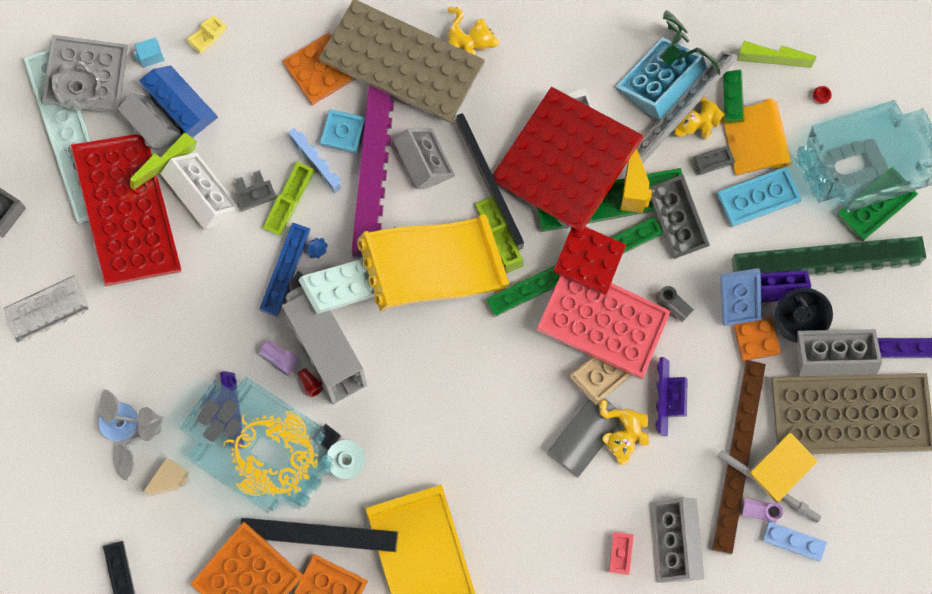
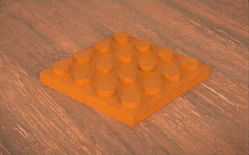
(247, 567)

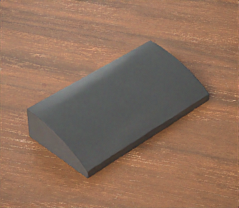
(679, 217)
(583, 437)

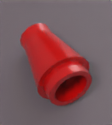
(310, 384)

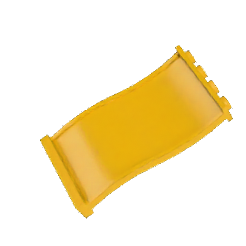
(432, 262)
(427, 547)

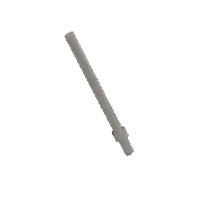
(801, 507)

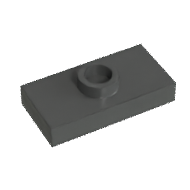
(713, 160)

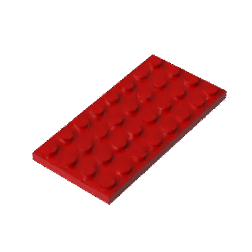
(125, 223)

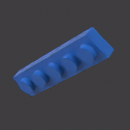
(285, 269)

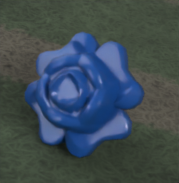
(317, 248)

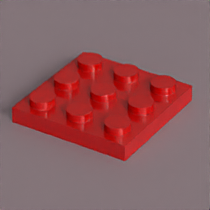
(590, 259)

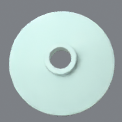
(355, 457)

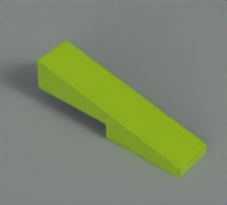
(785, 56)
(156, 164)
(289, 198)
(507, 249)

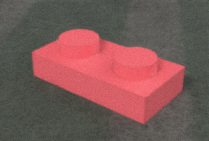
(621, 553)

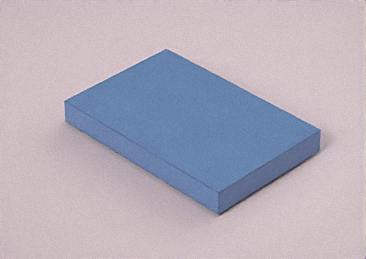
(741, 296)

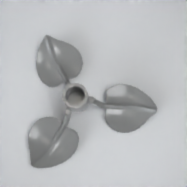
(148, 426)

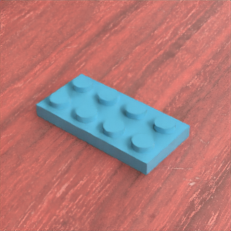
(759, 197)

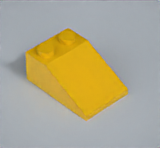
(636, 186)

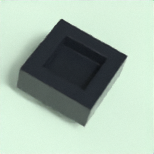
(331, 437)

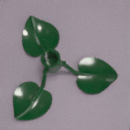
(672, 52)

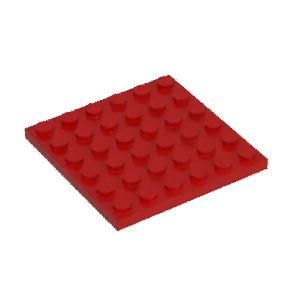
(566, 158)

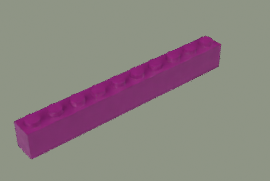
(372, 165)

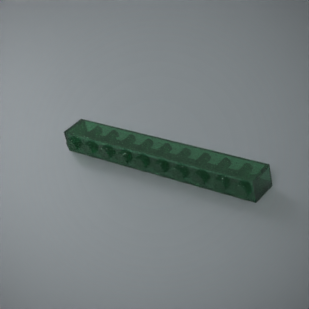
(836, 257)

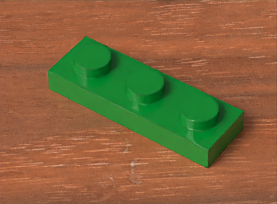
(733, 96)

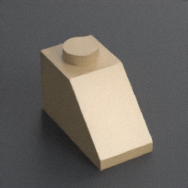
(167, 478)

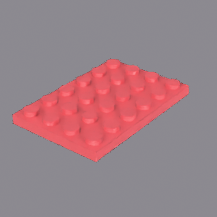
(610, 327)

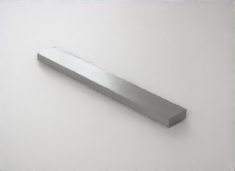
(684, 105)

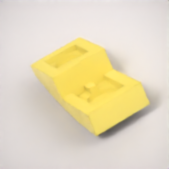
(207, 35)

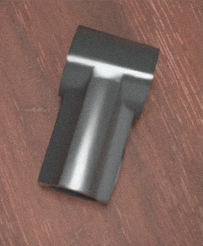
(676, 305)

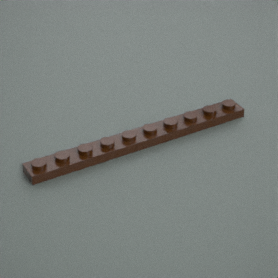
(740, 450)

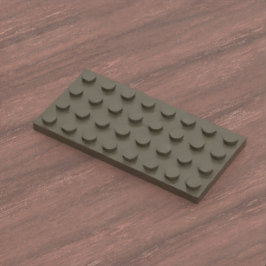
(402, 60)
(854, 412)

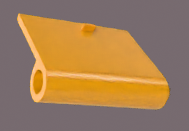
(759, 139)

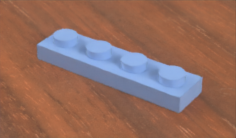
(319, 165)

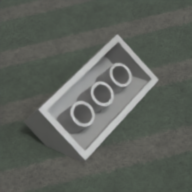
(838, 352)
(677, 540)

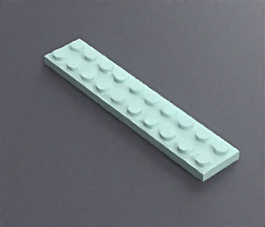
(64, 129)

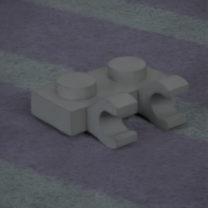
(255, 195)

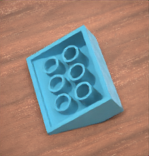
(656, 85)

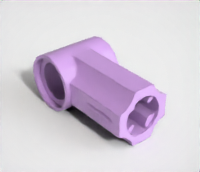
(283, 360)
(759, 510)

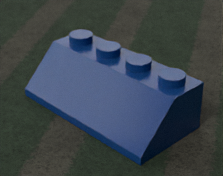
(178, 100)

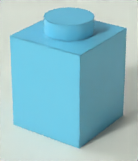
(148, 52)

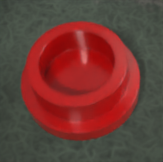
(822, 95)

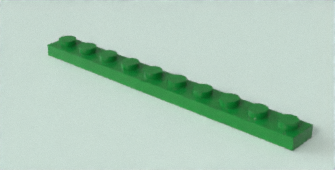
(548, 279)

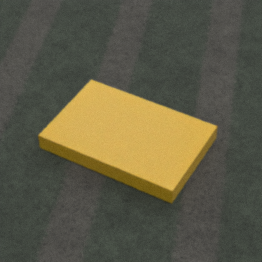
(783, 467)

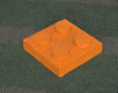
(757, 339)

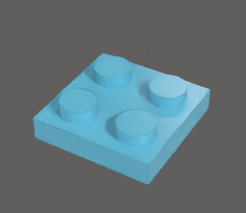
(343, 131)

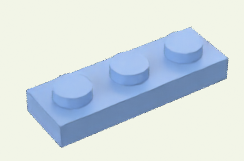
(794, 541)

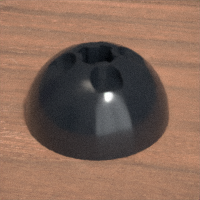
(813, 317)

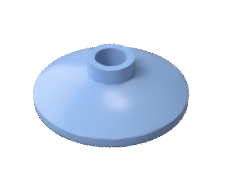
(119, 433)

